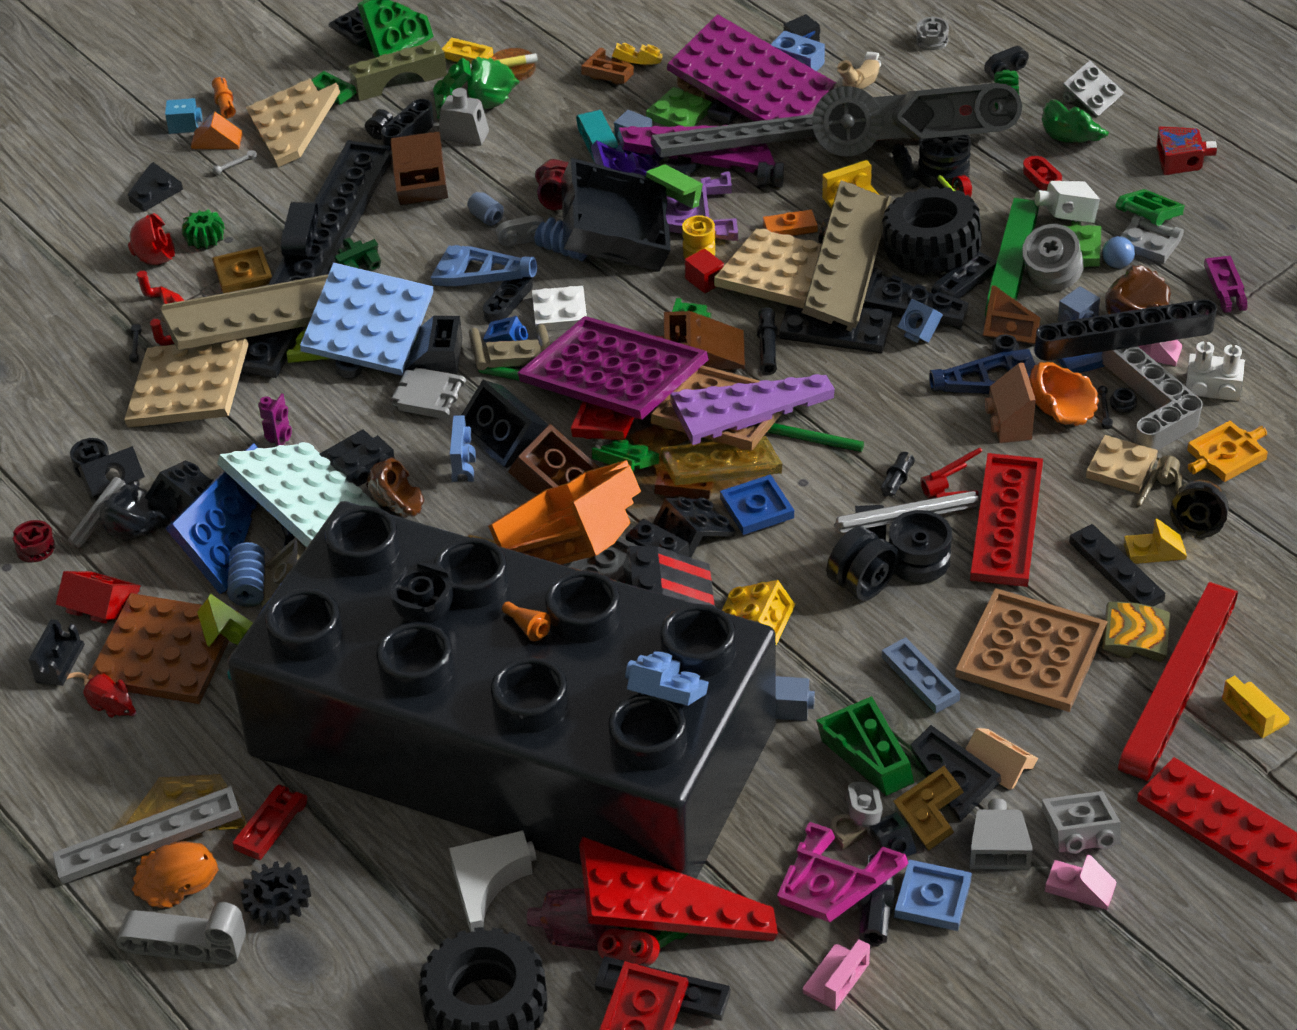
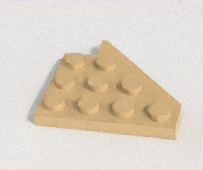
(291, 118)

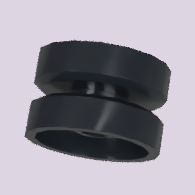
(922, 545)
(862, 563)

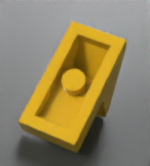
(1156, 547)

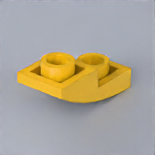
(647, 54)

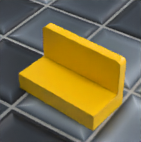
(1253, 707)

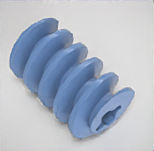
(551, 237)
(246, 574)

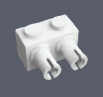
(1214, 375)

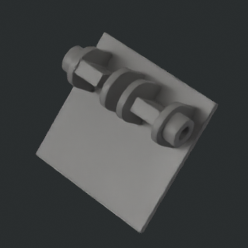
(1092, 89)

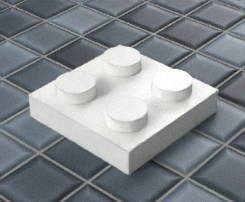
(559, 307)

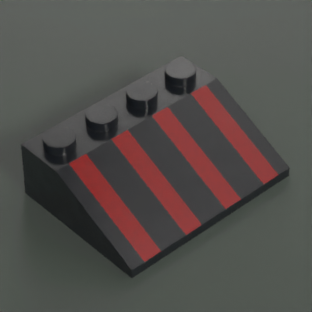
(669, 574)

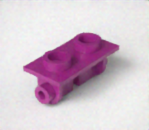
(275, 419)

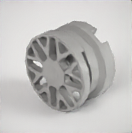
(932, 33)

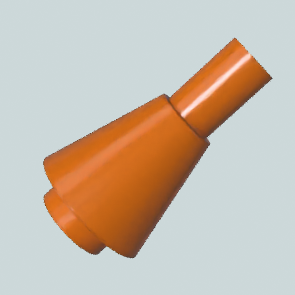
(532, 622)

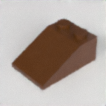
(550, 462)

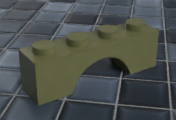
(373, 74)

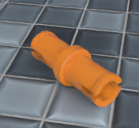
(223, 97)

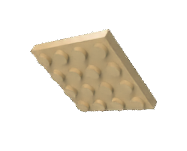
(771, 268)
(186, 383)

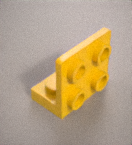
(856, 174)
(761, 603)

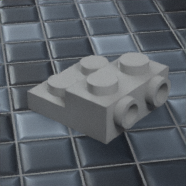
(1082, 822)

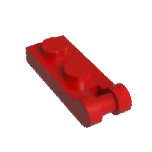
(269, 822)

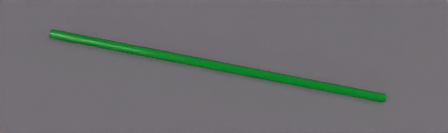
(777, 429)

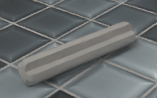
(92, 518)

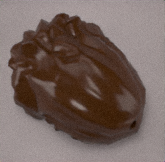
(1137, 290)
(392, 489)

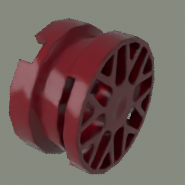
(33, 539)

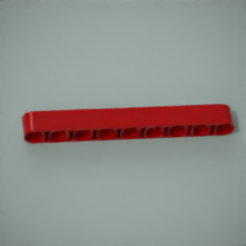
(1177, 682)

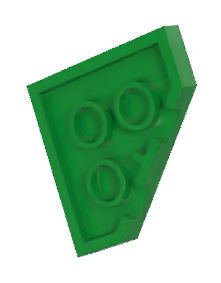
(393, 26)

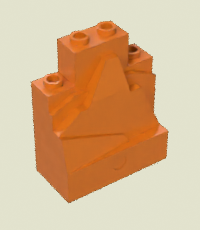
(571, 518)

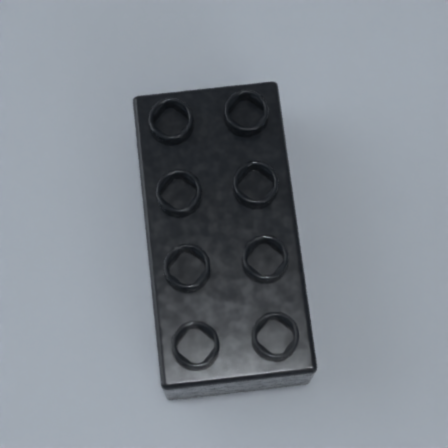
(496, 725)

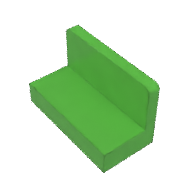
(677, 185)

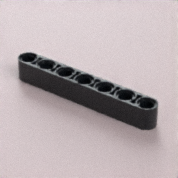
(1125, 329)

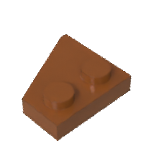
(611, 69)
(1009, 317)

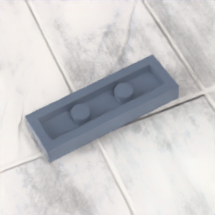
(920, 675)

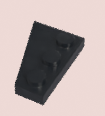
(974, 777)

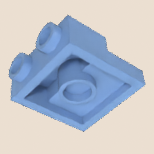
(660, 677)

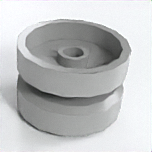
(1053, 257)

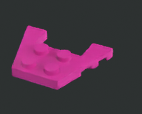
(829, 886)

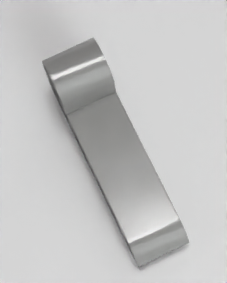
(185, 937)

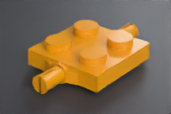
(1227, 450)

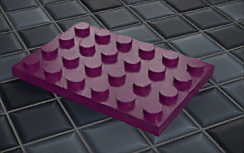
(748, 73)
(613, 367)

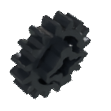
(275, 893)

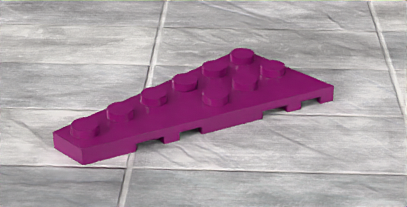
(639, 138)

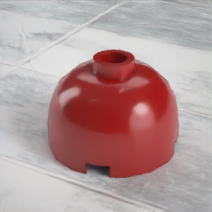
(150, 241)

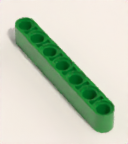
(1010, 260)

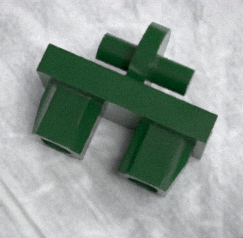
(356, 254)

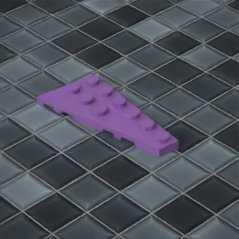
(743, 405)

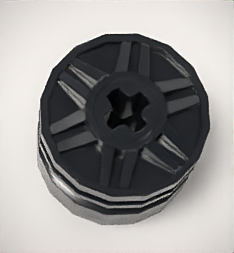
(944, 158)

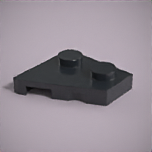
(153, 187)

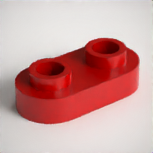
(1040, 171)
(626, 946)

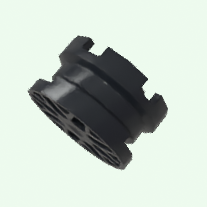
(87, 451)

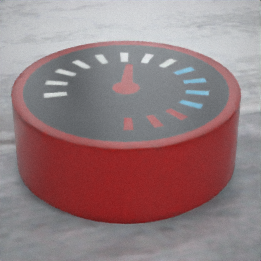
(962, 184)

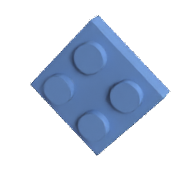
(933, 895)

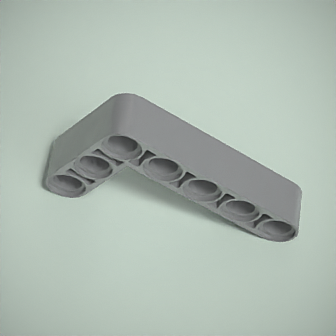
(1175, 405)

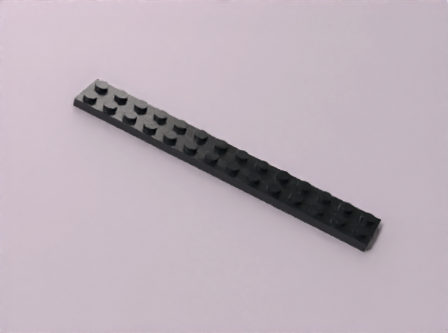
(340, 209)

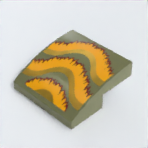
(1137, 630)

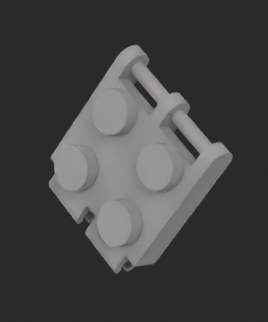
(427, 392)

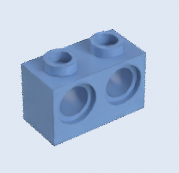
(802, 49)

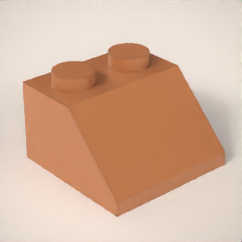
(1012, 406)

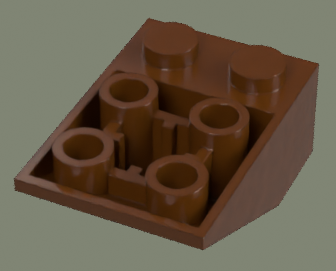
(419, 168)
(721, 341)

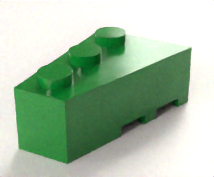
(868, 745)

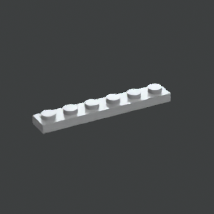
(146, 835)

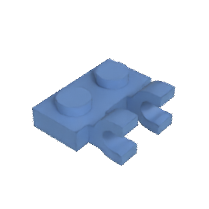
(460, 450)

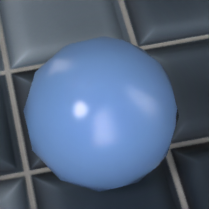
(1118, 252)

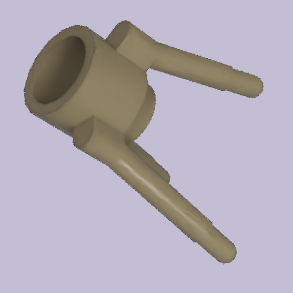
(1166, 473)

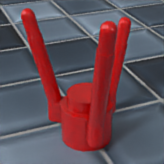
(937, 482)

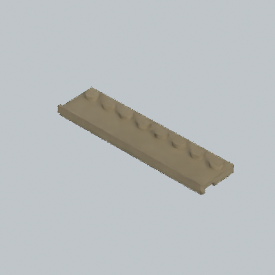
(846, 256)
(242, 312)

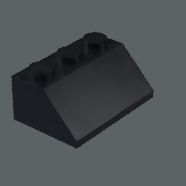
(501, 422)

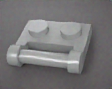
(1149, 244)

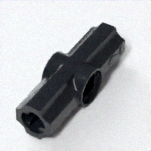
(876, 912)

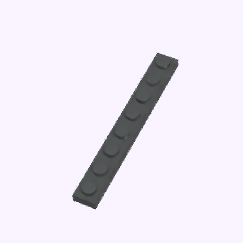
(733, 135)

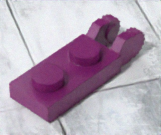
(1226, 282)

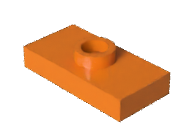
(791, 223)

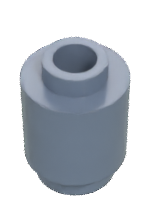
(485, 208)

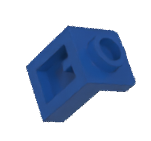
(506, 330)

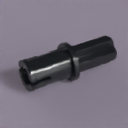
(897, 474)

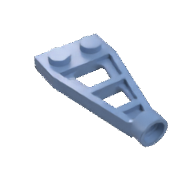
(456, 259)

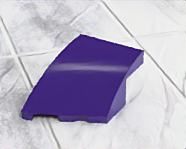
(624, 160)

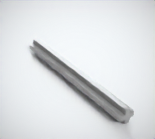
(886, 515)

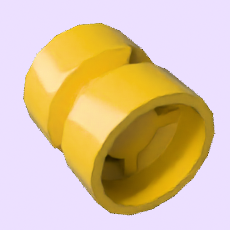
(698, 234)

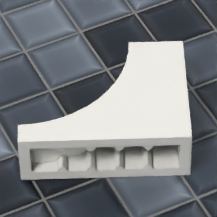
(487, 868)

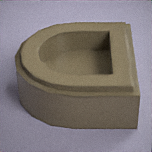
(846, 831)

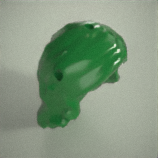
(490, 82)
(1071, 124)

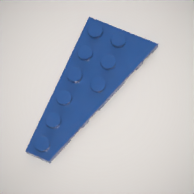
(214, 526)

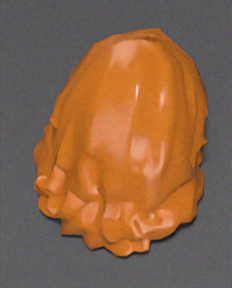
(1063, 394)
(174, 872)

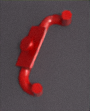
(167, 297)

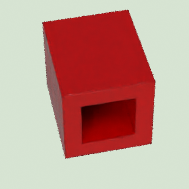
(702, 269)

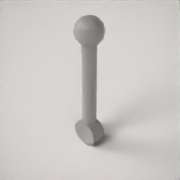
(250, 155)

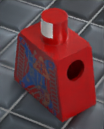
(1182, 149)

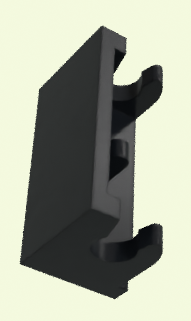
(55, 654)

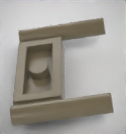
(507, 352)

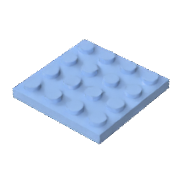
(367, 319)

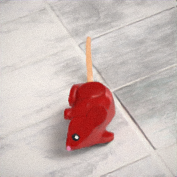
(105, 694)

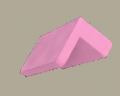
(838, 974)

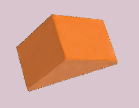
(216, 134)

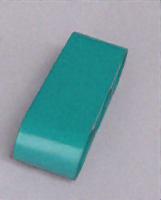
(594, 127)

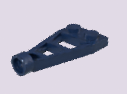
(951, 381)

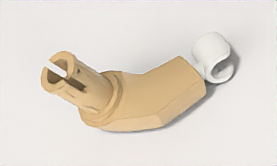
(862, 76)

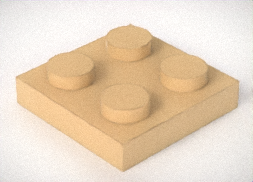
(1121, 464)

